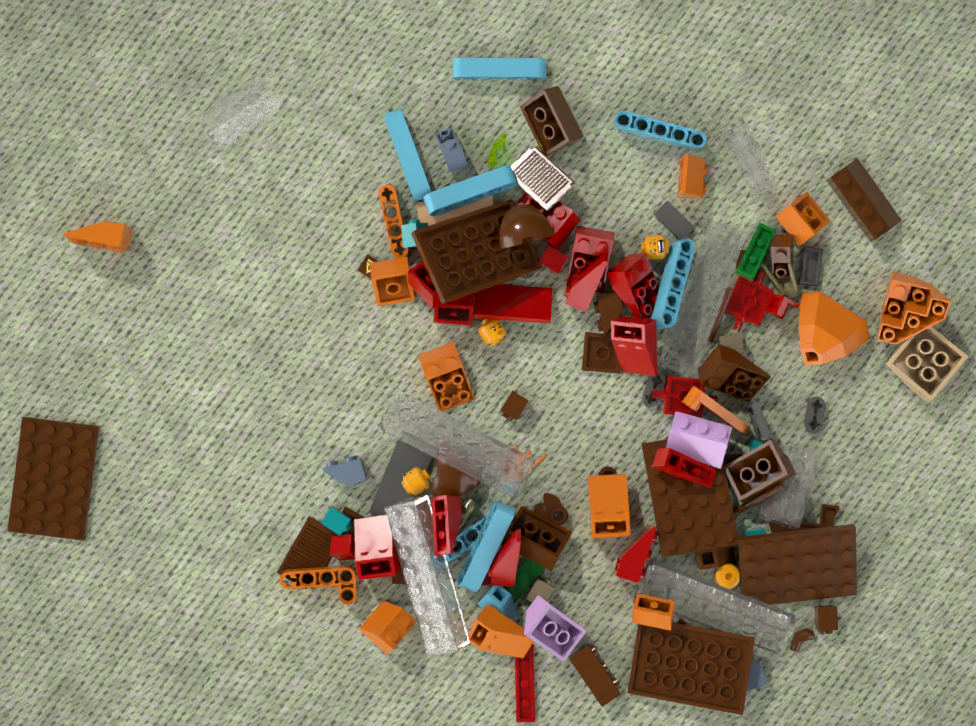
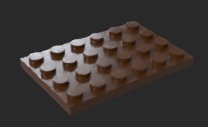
(467, 254)
(53, 478)
(687, 513)
(799, 564)
(692, 666)

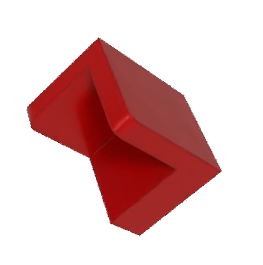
(553, 259)
(778, 305)
(343, 547)

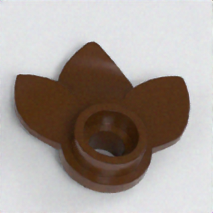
(550, 508)

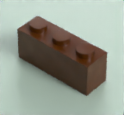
(595, 674)

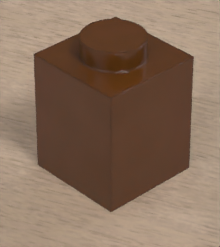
(513, 406)
(826, 618)

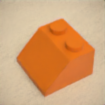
(691, 177)
(802, 218)
(391, 281)
(387, 626)

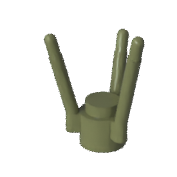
(790, 288)
(468, 509)

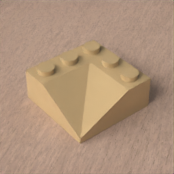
(926, 362)

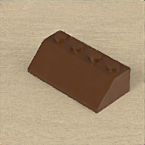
(864, 200)

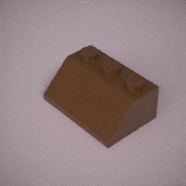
(551, 120)
(759, 470)
(540, 538)

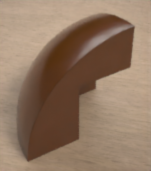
(523, 225)
(452, 481)

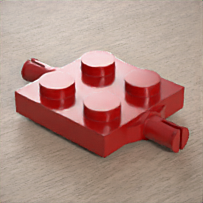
(749, 300)
(676, 391)

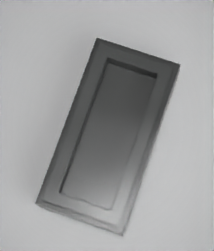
(673, 220)
(810, 266)

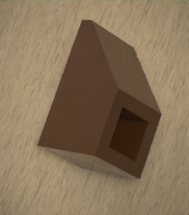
(781, 255)
(609, 308)
(714, 557)

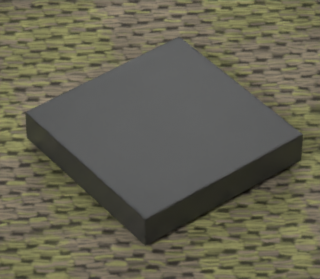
(758, 421)

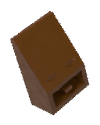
(732, 373)

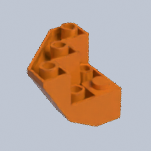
(910, 308)
(828, 329)

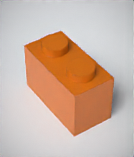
(653, 611)

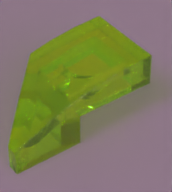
(499, 144)

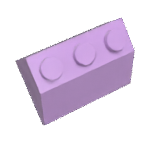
(699, 439)
(552, 628)

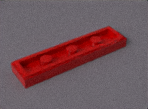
(525, 687)

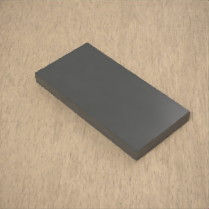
(391, 489)

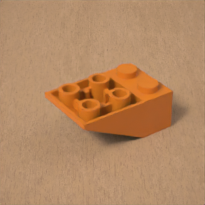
(109, 234)
(446, 376)
(609, 506)
(499, 634)

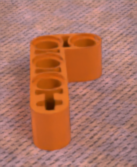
(318, 581)

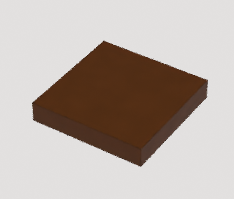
(599, 354)

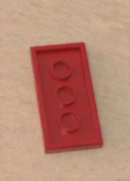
(514, 303)

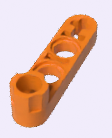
(391, 221)
(696, 398)

